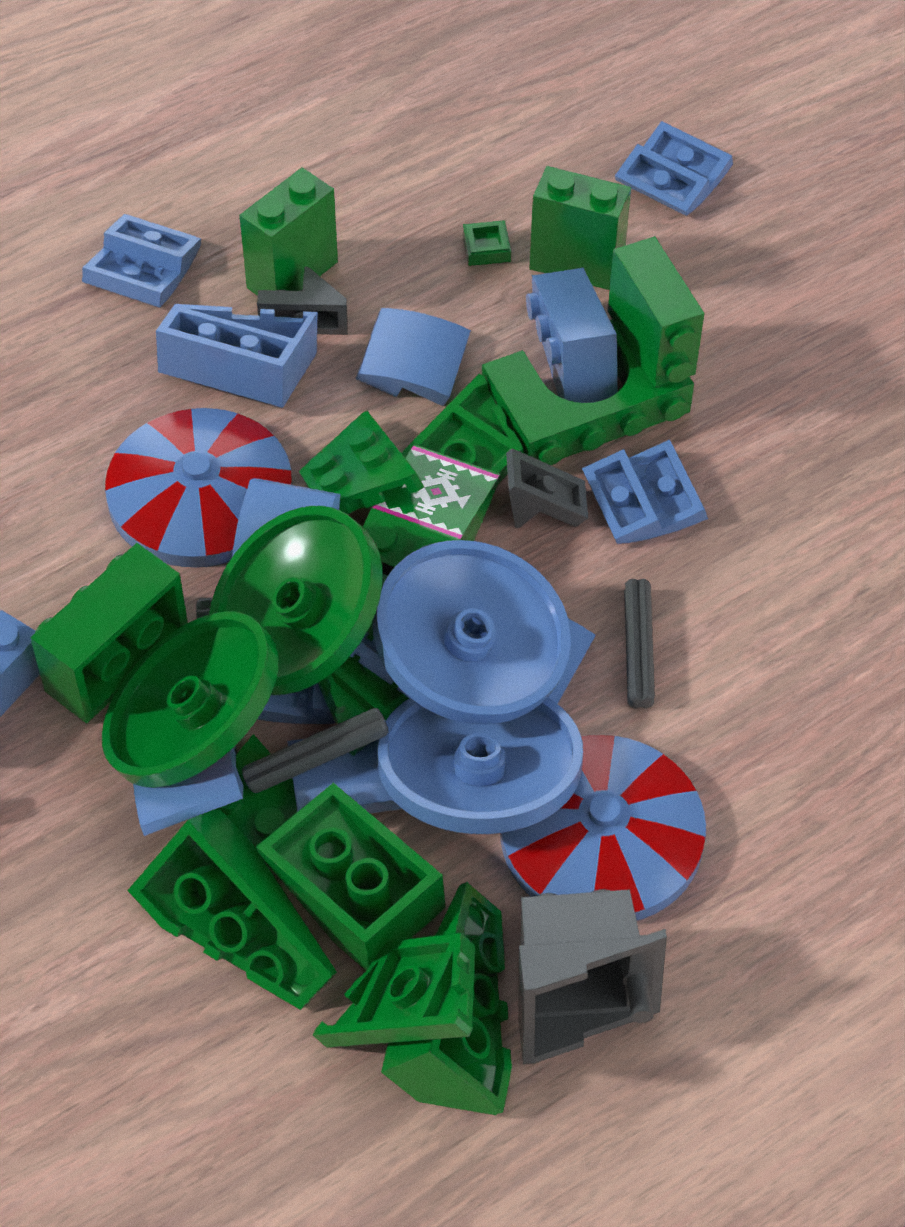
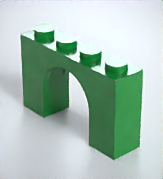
(559, 428)

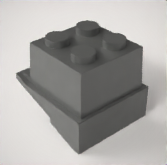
(583, 970)

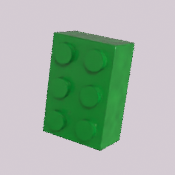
(107, 630)

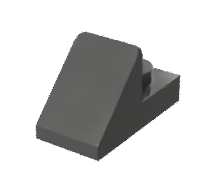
(315, 297)
(544, 489)

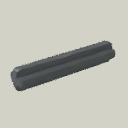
(639, 643)
(315, 750)

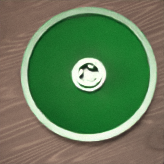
(311, 587)
(190, 699)

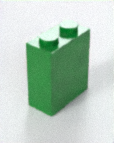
(578, 224)
(289, 231)
(655, 312)

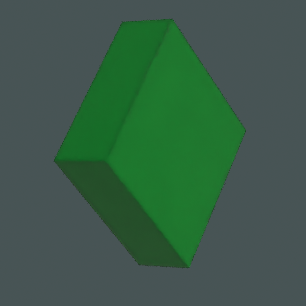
(486, 243)

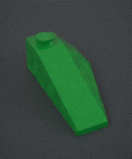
(228, 901)
(474, 1069)

